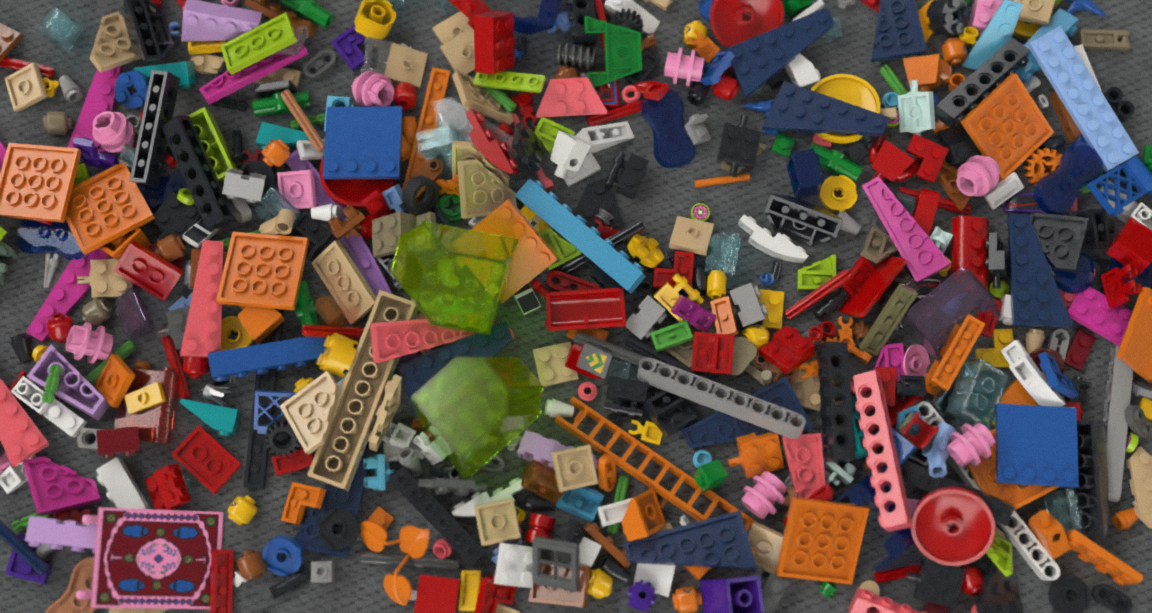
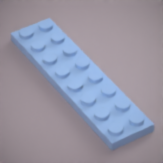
(1082, 98)

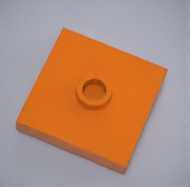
(114, 380)

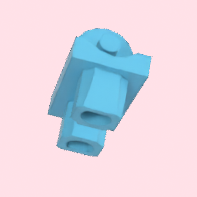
(380, 472)

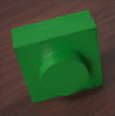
(782, 145)

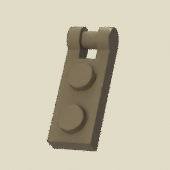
(1104, 39)

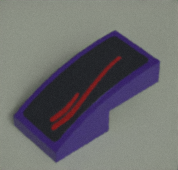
(1021, 203)

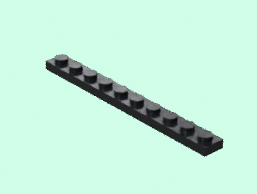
(257, 451)

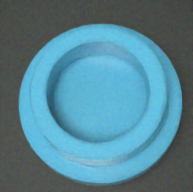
(890, 100)
(701, 457)

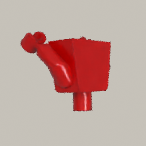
(891, 161)

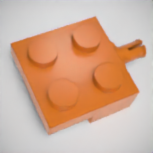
(758, 454)

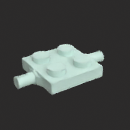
(916, 110)

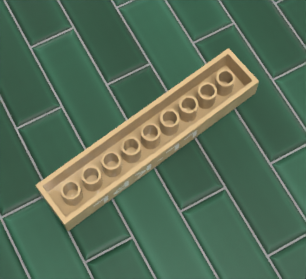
(359, 400)

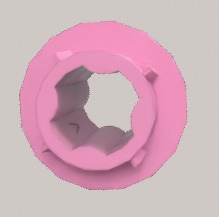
(684, 66)
(372, 89)
(113, 131)
(978, 176)
(85, 341)
(970, 444)
(764, 494)

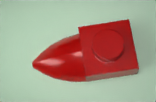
(652, 89)

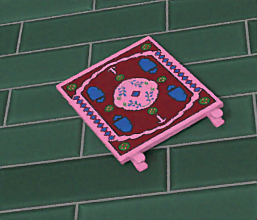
(153, 558)

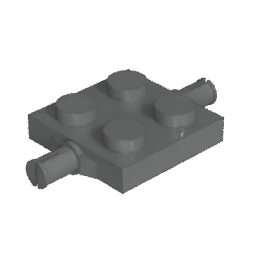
(176, 325)
(459, 487)

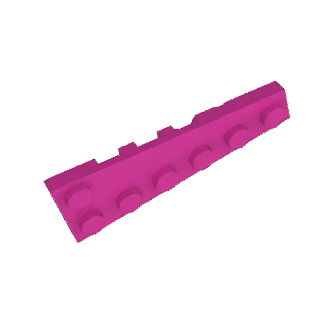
(227, 83)
(99, 99)
(910, 239)
(65, 293)

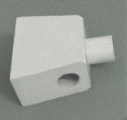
(568, 153)

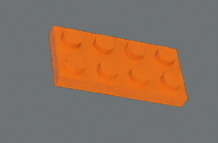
(1102, 559)

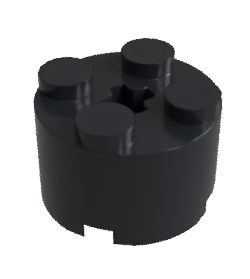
(948, 16)

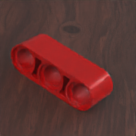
(925, 208)

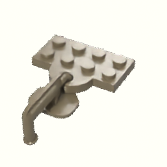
(743, 351)

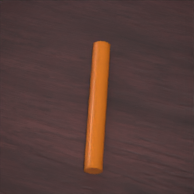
(721, 180)

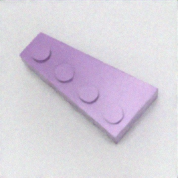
(216, 22)
(72, 385)
(539, 449)
(61, 534)

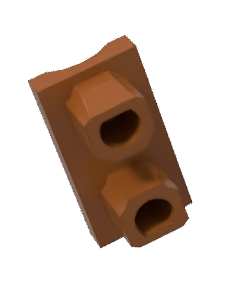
(349, 225)

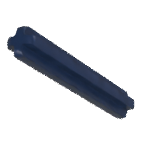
(23, 549)

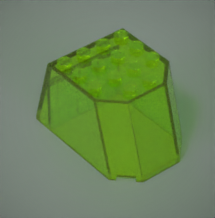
(454, 274)
(478, 407)

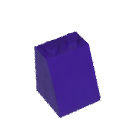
(732, 595)

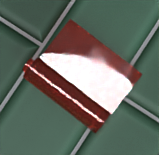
(156, 421)

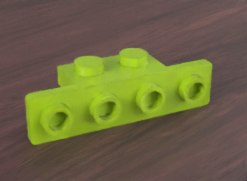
(511, 81)

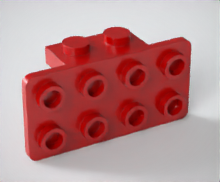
(869, 283)

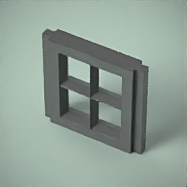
(557, 546)

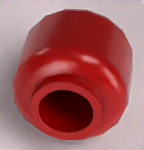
(726, 87)
(405, 95)
(59, 327)
(195, 366)
(972, 580)

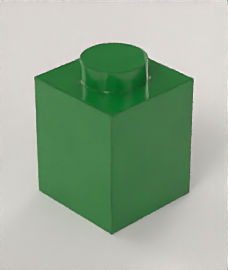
(710, 475)

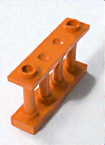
(953, 355)

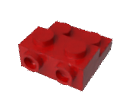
(788, 349)
(168, 488)

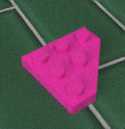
(57, 487)

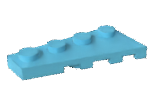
(995, 35)

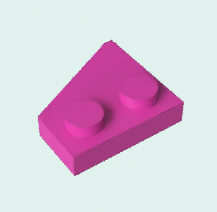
(892, 356)

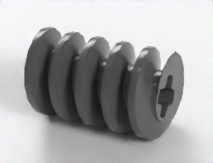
(576, 56)

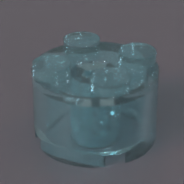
(61, 28)

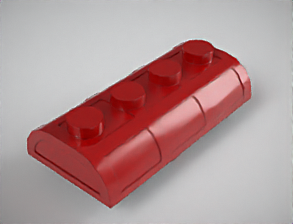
(969, 246)
(585, 309)

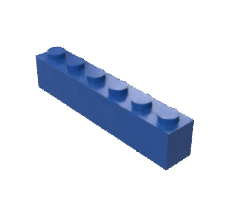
(264, 357)

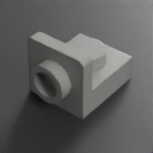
(696, 129)

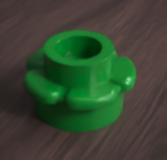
(828, 589)

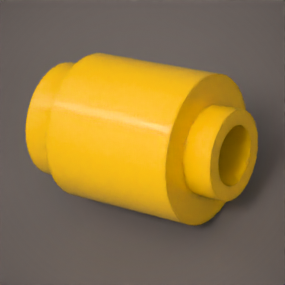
(716, 284)

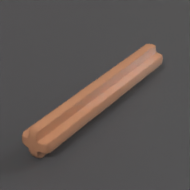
(303, 121)

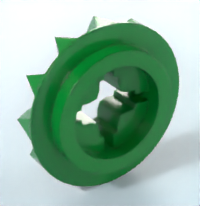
(444, 203)

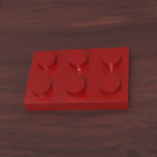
(148, 270)
(206, 459)

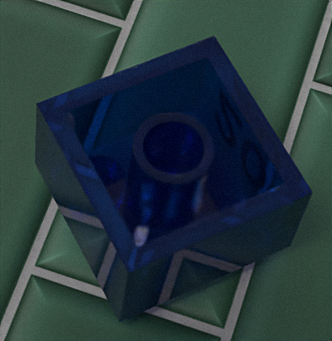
(805, 173)

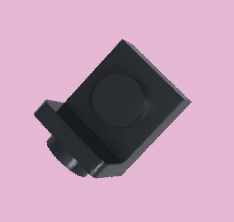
(1079, 383)
(910, 386)

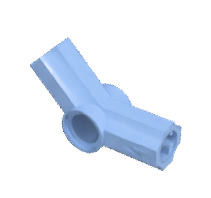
(936, 450)

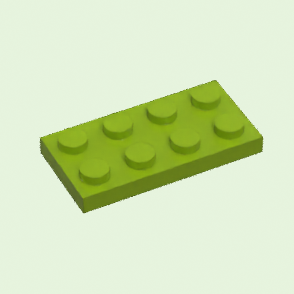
(258, 43)

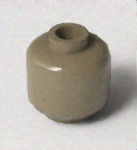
(57, 123)
(97, 311)

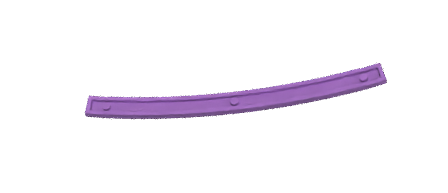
(356, 247)

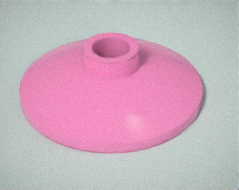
(916, 361)

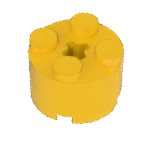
(375, 18)
(337, 354)

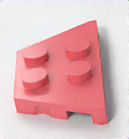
(570, 98)

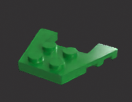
(621, 48)

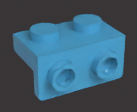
(581, 502)

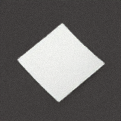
(658, 575)

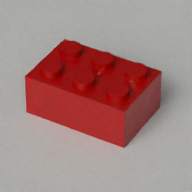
(494, 42)

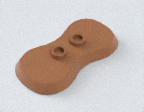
(80, 580)

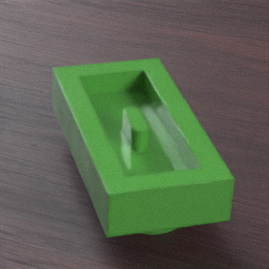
(671, 336)

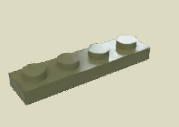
(888, 319)

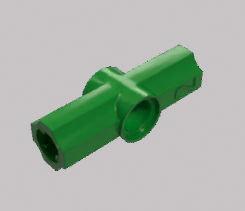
(311, 11)
(277, 106)
(837, 162)
(305, 306)

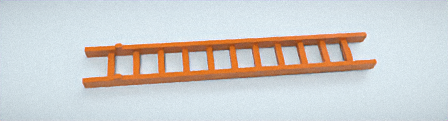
(634, 443)

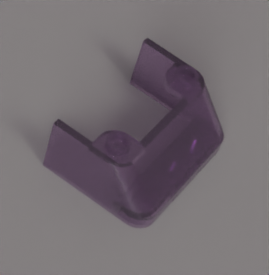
(947, 306)

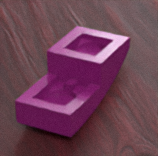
(693, 313)

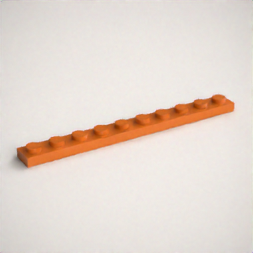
(436, 90)

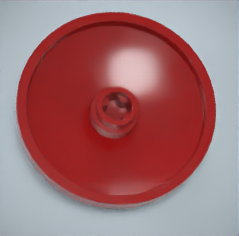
(744, 19)
(352, 191)
(953, 526)

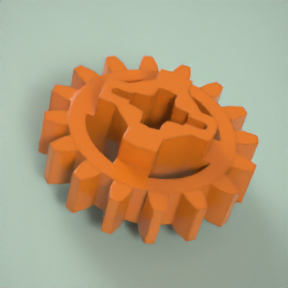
(1036, 164)

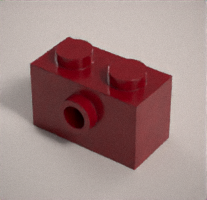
(118, 441)

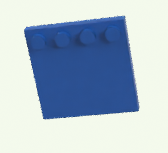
(363, 142)
(1036, 445)

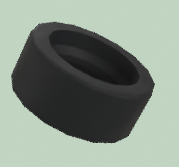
(410, 192)

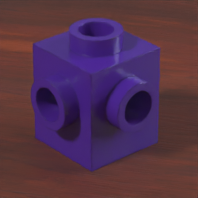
(638, 603)

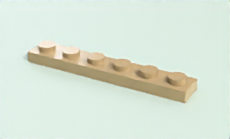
(211, 65)

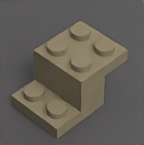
(389, 227)

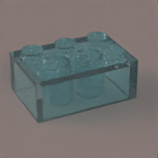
(977, 393)

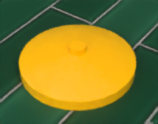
(850, 90)

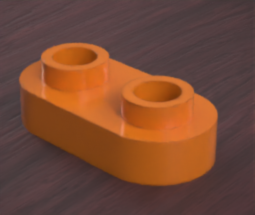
(607, 472)

